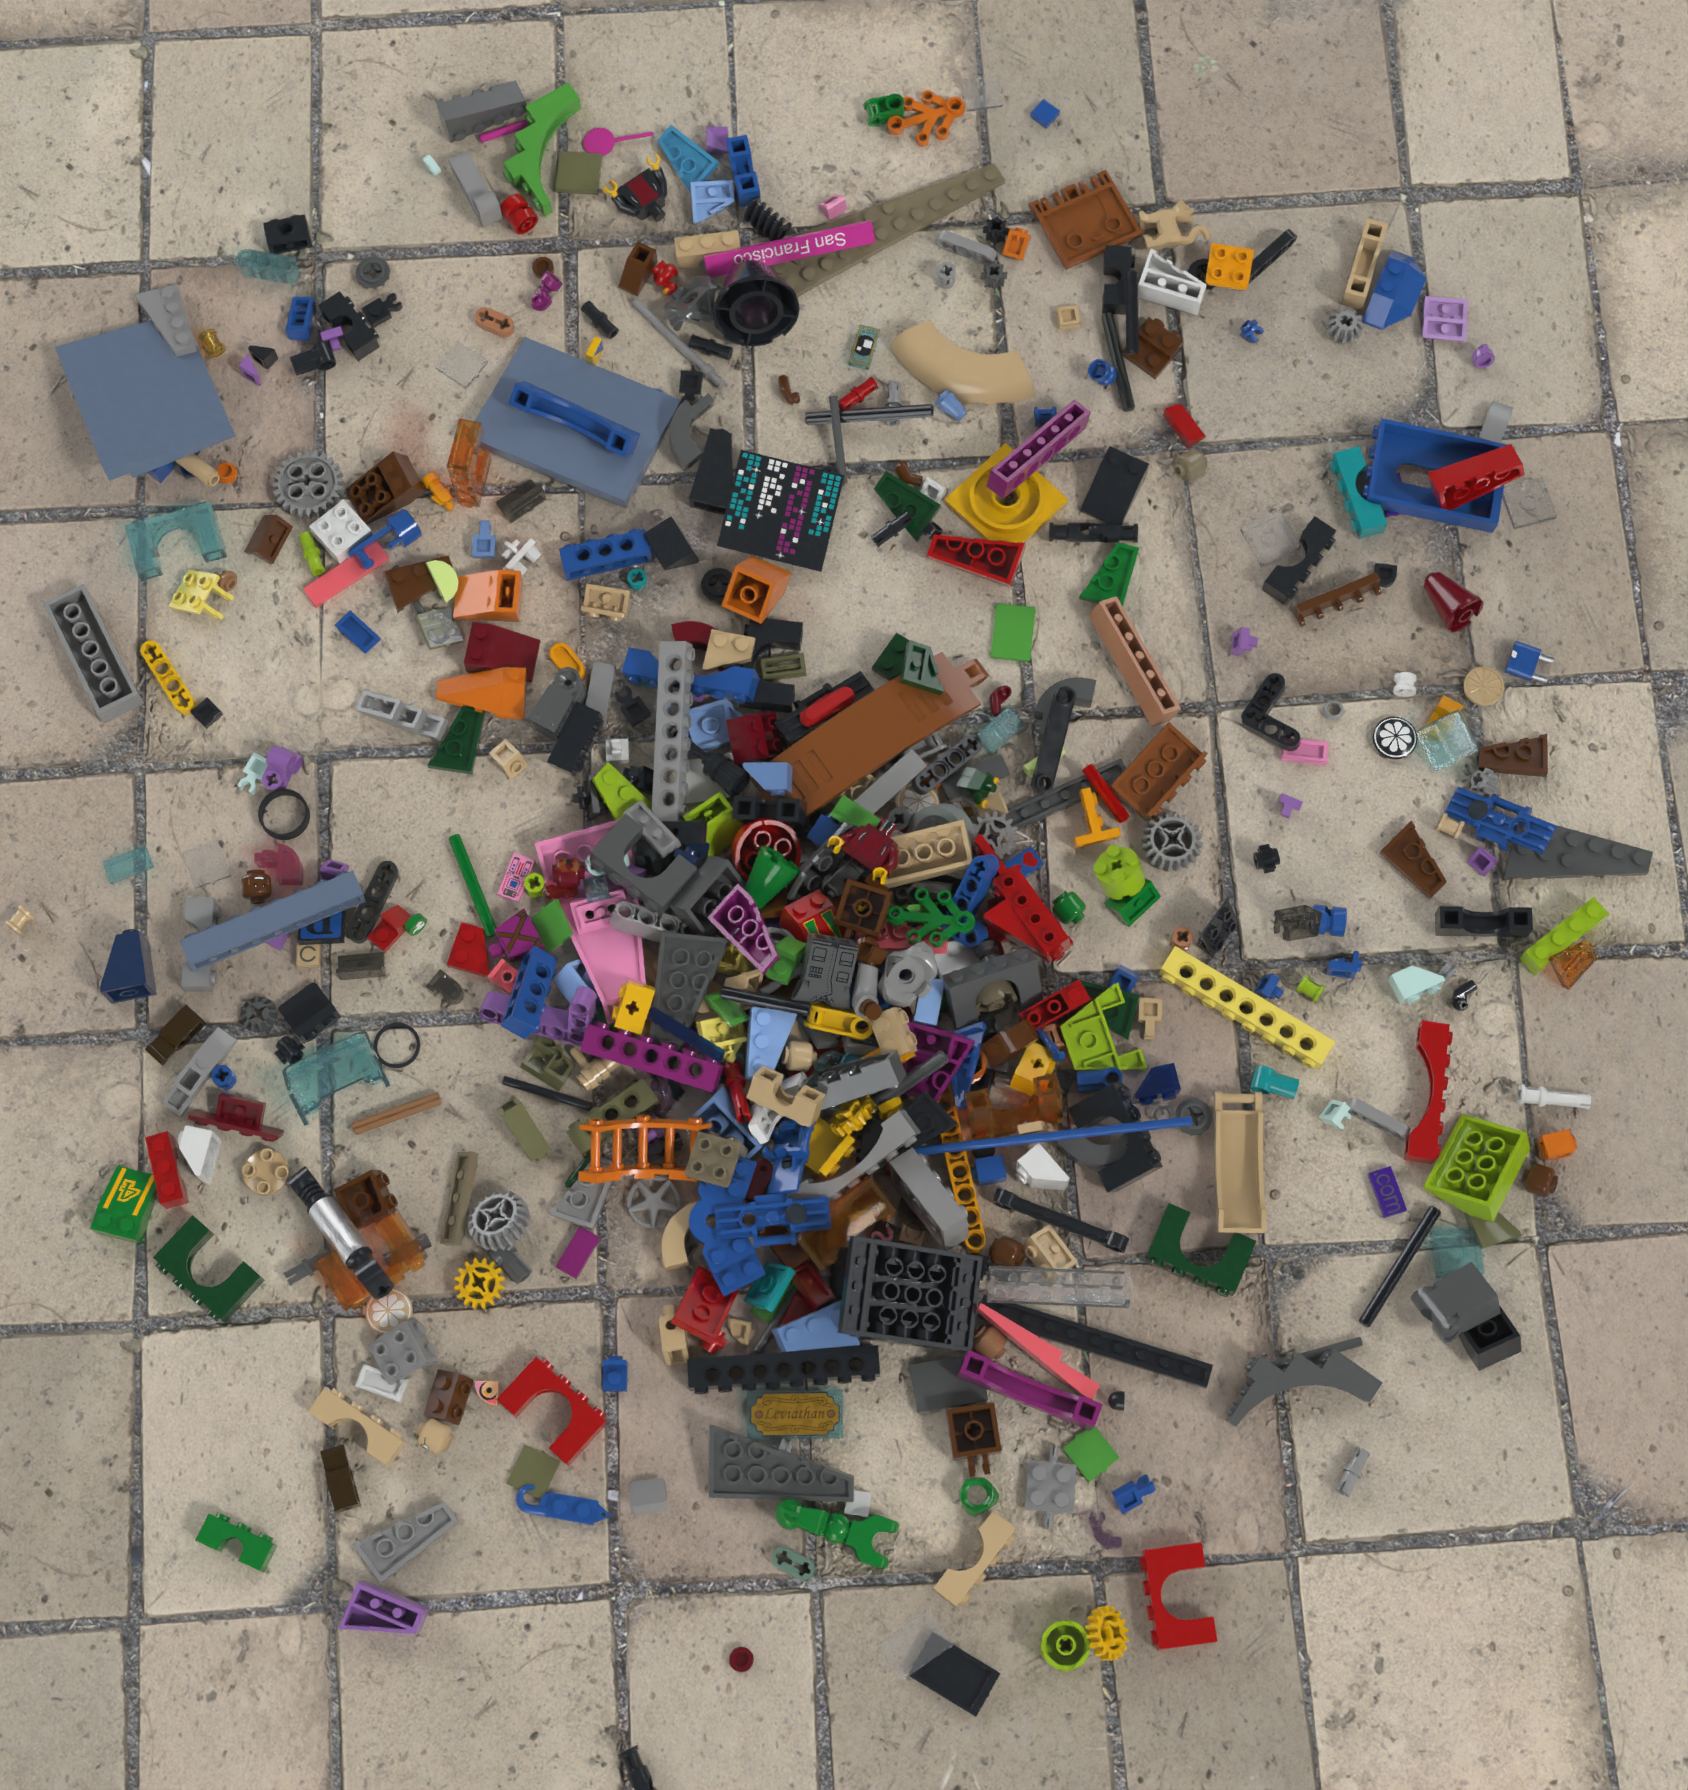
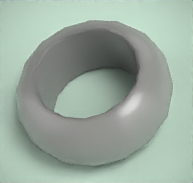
(1333, 703)

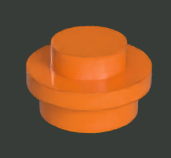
(227, 473)

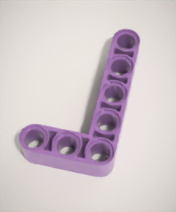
(555, 1023)

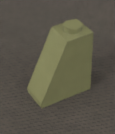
(524, 1129)

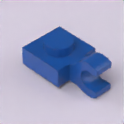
(1130, 1495)

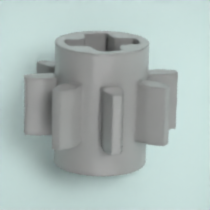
(1484, 782)

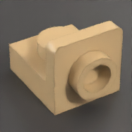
(508, 759)

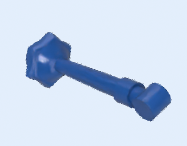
(1052, 1048)

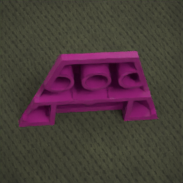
(930, 1042)

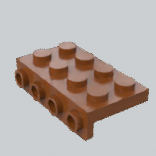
(1158, 772)

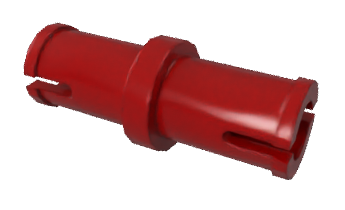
(857, 394)

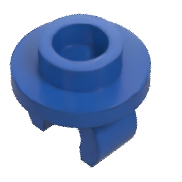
(1248, 330)

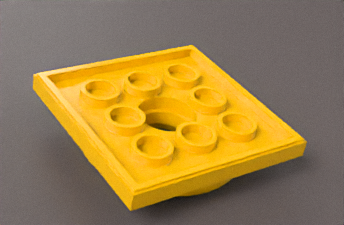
(1016, 523)

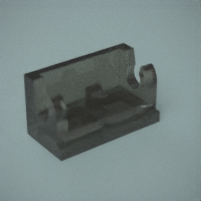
(1297, 922)

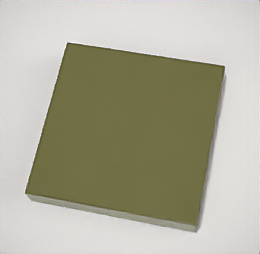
(578, 172)

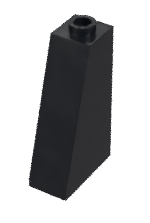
(714, 474)

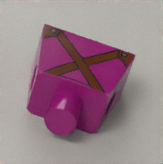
(516, 937)

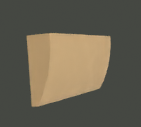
(931, 853)

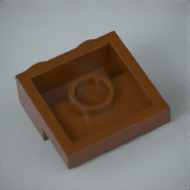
(1156, 347)
(366, 1198)

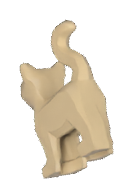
(1167, 230)

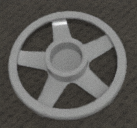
(653, 1201)

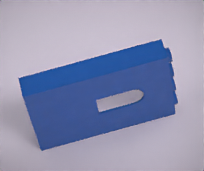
(1432, 449)

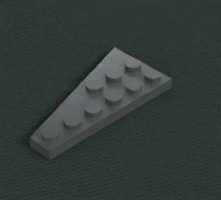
(1576, 855)
(682, 981)
(759, 1471)

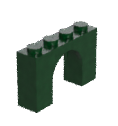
(1166, 1252)
(177, 1260)

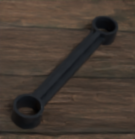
(1109, 1239)

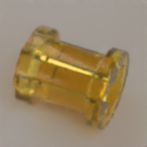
(212, 343)

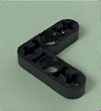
(1261, 714)

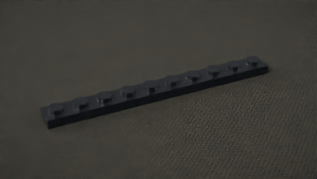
(1105, 1344)

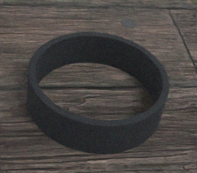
(277, 793)

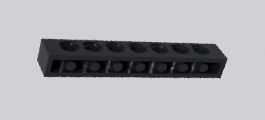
(771, 1361)

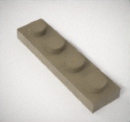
(459, 1198)

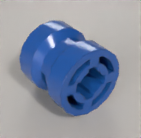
(1097, 372)

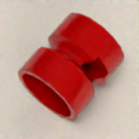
(518, 214)

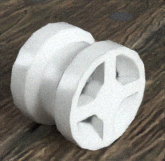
(1404, 684)

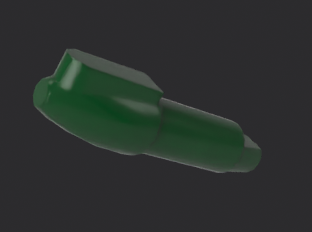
(574, 1176)

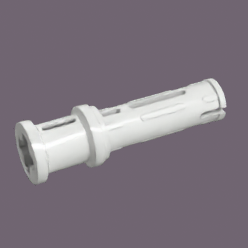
(1542, 1096)

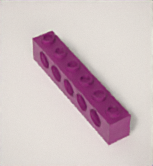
(1038, 449)
(594, 1044)

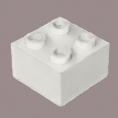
(340, 531)

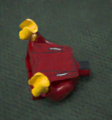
(870, 848)

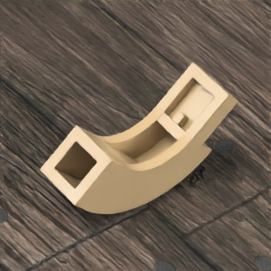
(675, 1237)

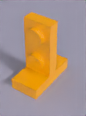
(1094, 822)

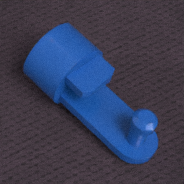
(402, 528)

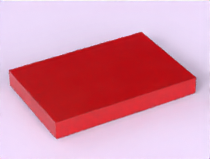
(703, 1307)

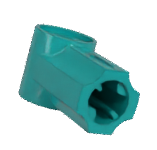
(1268, 1081)

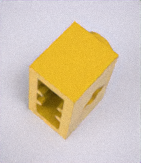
(635, 1019)
(1035, 1062)

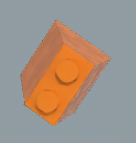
(755, 588)

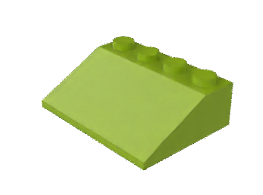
(1478, 1166)

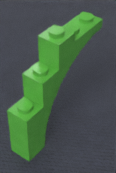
(543, 118)

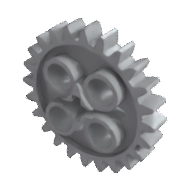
(308, 466)

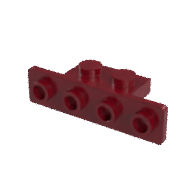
(238, 1115)

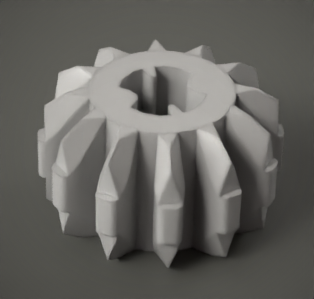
(1345, 325)

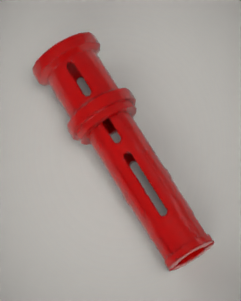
(735, 1084)

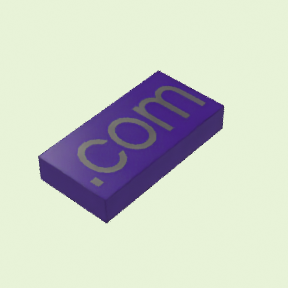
(1387, 1192)

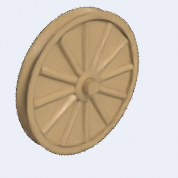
(1483, 686)

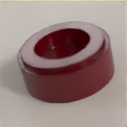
(741, 1659)

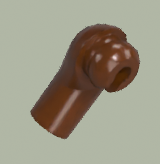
(784, 386)
(904, 474)

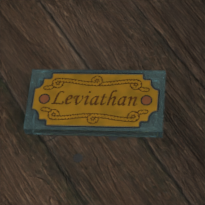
(795, 1414)

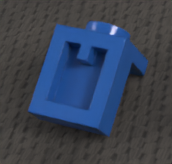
(1341, 968)
(615, 1374)

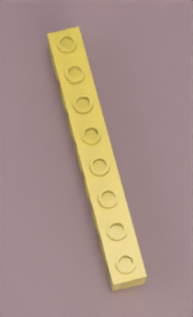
(1220, 984)

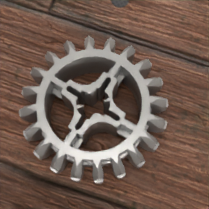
(1179, 848)
(499, 1220)

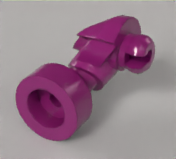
(542, 299)

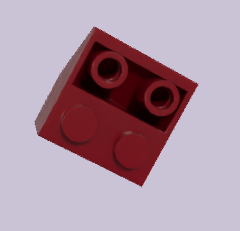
(754, 737)

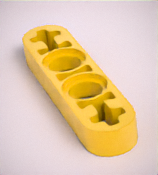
(168, 677)

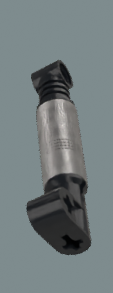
(341, 1233)

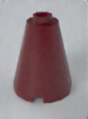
(1452, 601)

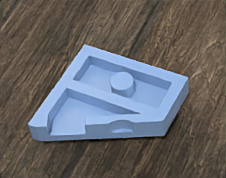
(710, 198)

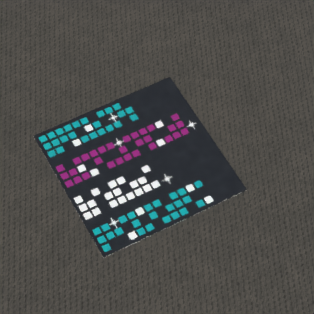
(780, 510)

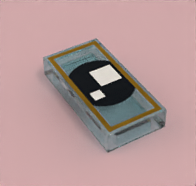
(864, 347)

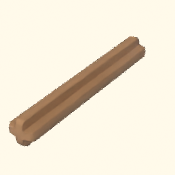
(396, 1113)

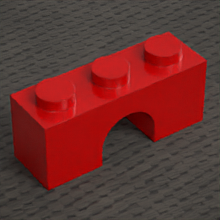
(167, 1178)

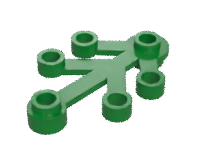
(934, 919)

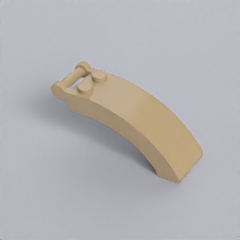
(1239, 1165)

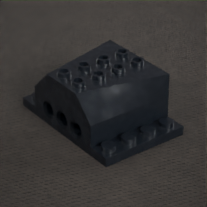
(909, 1295)

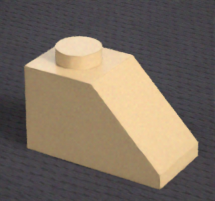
(747, 981)

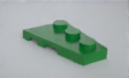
(1113, 576)

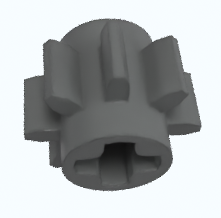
(993, 275)

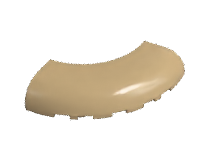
(965, 373)

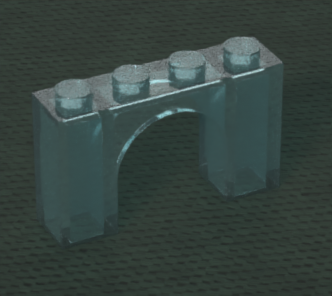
(146, 535)

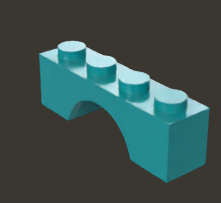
(1366, 516)

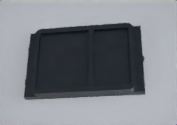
(958, 1679)

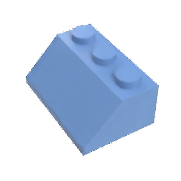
(721, 1113)

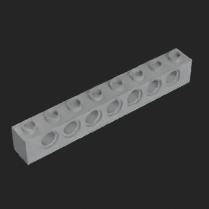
(667, 677)

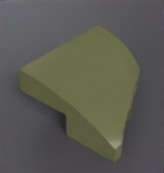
(548, 1063)
(1494, 1232)

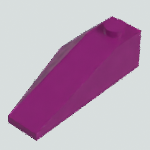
(744, 926)

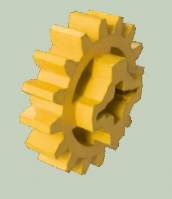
(852, 1115)
(472, 1289)
(1107, 1633)

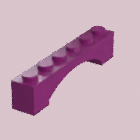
(1060, 1404)

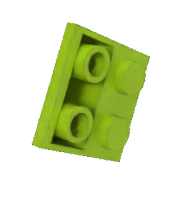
(720, 825)

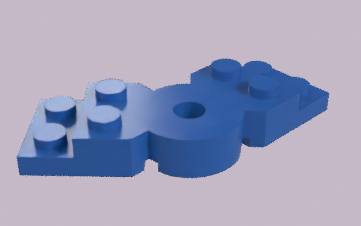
(729, 1260)

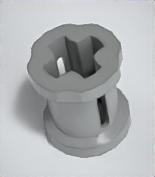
(948, 274)

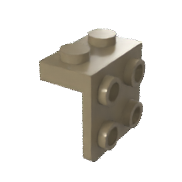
(714, 1158)

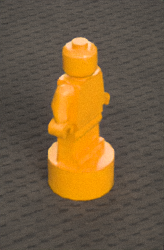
(440, 495)

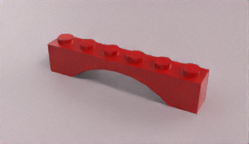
(1432, 1045)

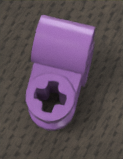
(281, 765)

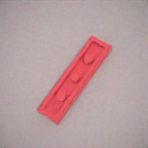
(343, 576)

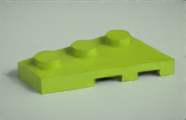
(617, 791)

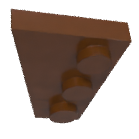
(411, 582)
(1412, 860)

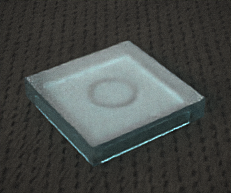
(1454, 1250)

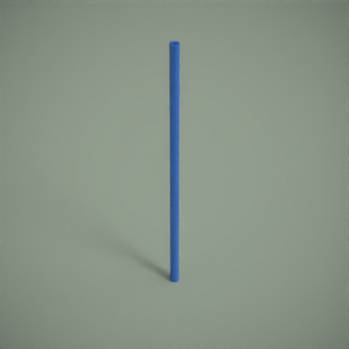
(1055, 1135)

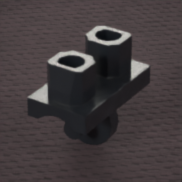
(588, 799)

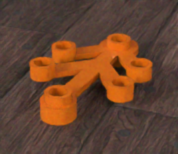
(928, 115)

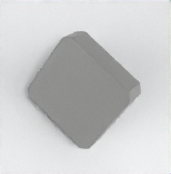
(648, 1496)

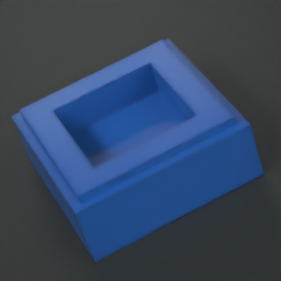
(1045, 113)

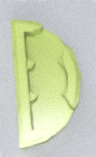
(444, 578)

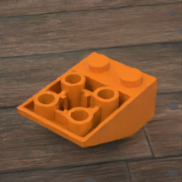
(489, 596)

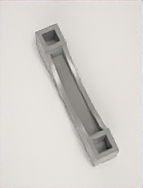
(896, 1132)

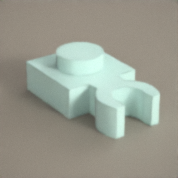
(254, 770)

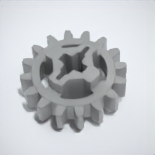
(990, 824)

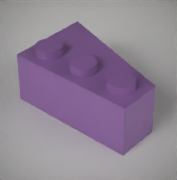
(382, 1610)

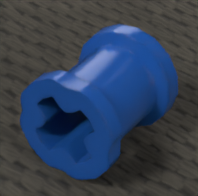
(1042, 416)
(230, 1079)

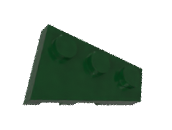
(902, 497)
(461, 744)
(1118, 1017)

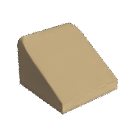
(995, 803)

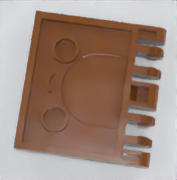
(1086, 222)

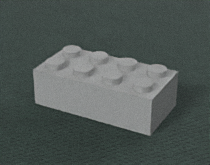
(929, 1199)

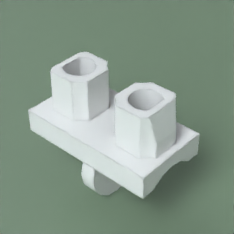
(529, 551)

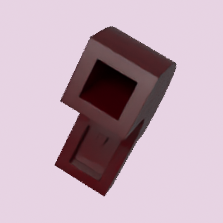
(695, 634)

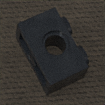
(297, 240)

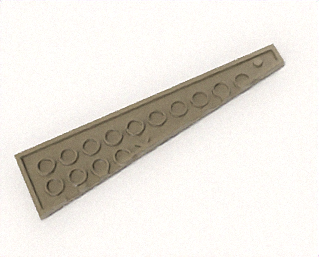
(891, 224)

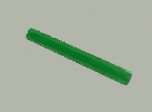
(473, 885)

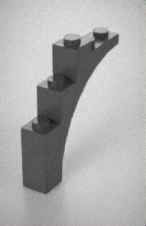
(1297, 1370)

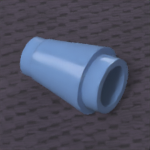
(950, 405)

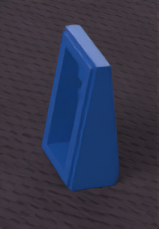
(300, 330)

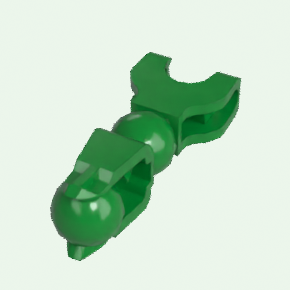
(837, 1529)

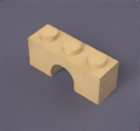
(693, 248)
(768, 1092)

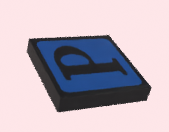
(326, 931)

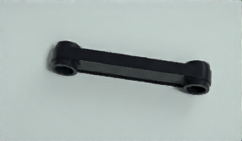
(1053, 739)

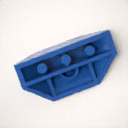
(1395, 291)

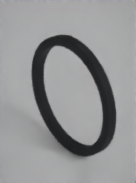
(397, 1024)

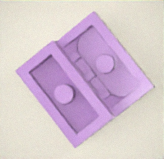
(1444, 319)

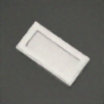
(373, 1381)

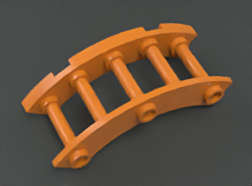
(642, 1169)

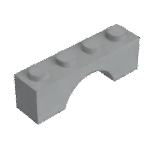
(200, 914)

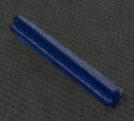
(685, 1034)

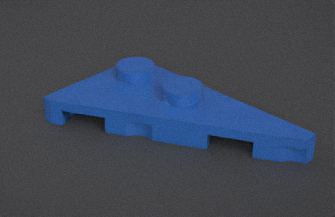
(964, 1075)

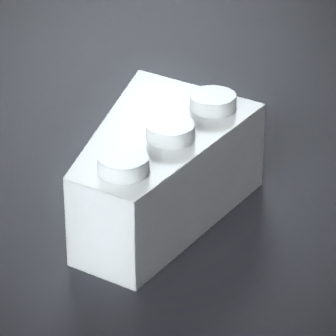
(1170, 286)

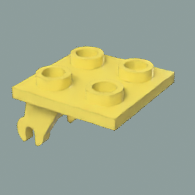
(195, 590)

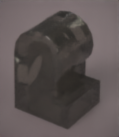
(447, 987)

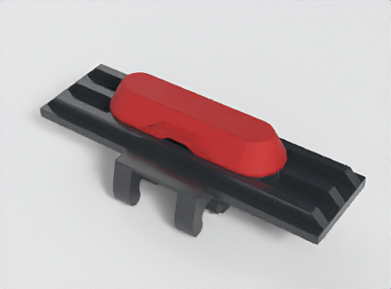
(821, 707)

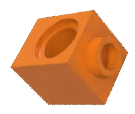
(1557, 1145)

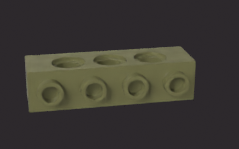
(635, 1089)

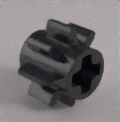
(996, 230)
(1266, 858)
(289, 1050)

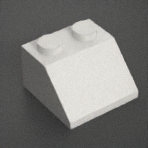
(200, 1150)
(1040, 1170)

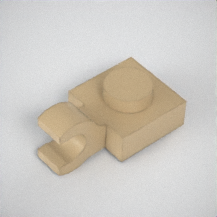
(1149, 1013)

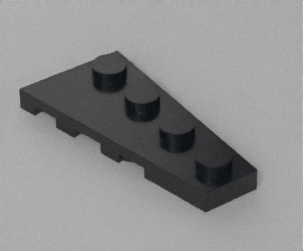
(929, 1119)

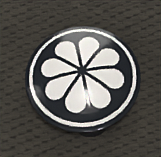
(1394, 738)

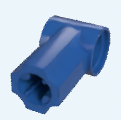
(1096, 1080)

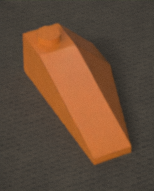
(494, 690)

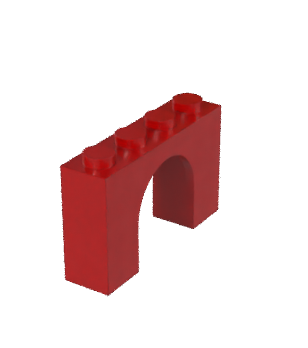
(540, 1379)
(1168, 1630)

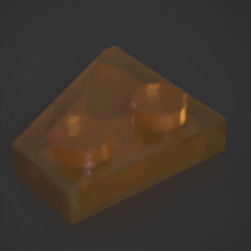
(1573, 963)

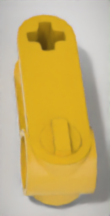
(837, 1021)

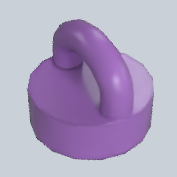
(1483, 356)

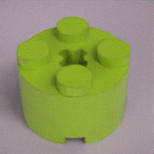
(1119, 872)
(1050, 1645)

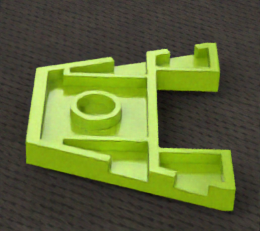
(1090, 1040)

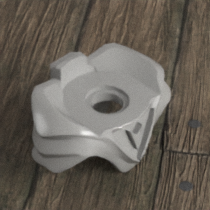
(916, 983)

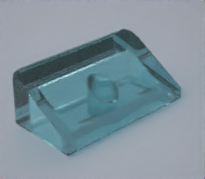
(1000, 730)

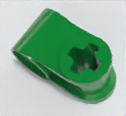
(883, 109)

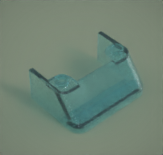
(332, 1071)

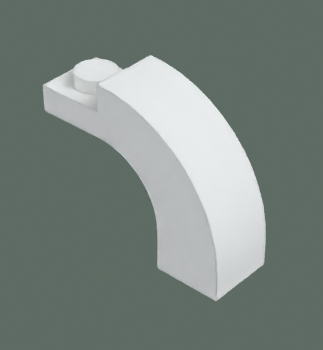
(765, 1119)

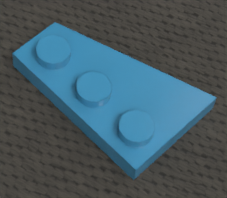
(687, 157)

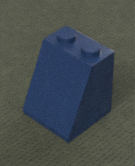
(129, 969)

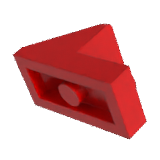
(390, 928)

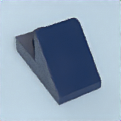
(694, 854)

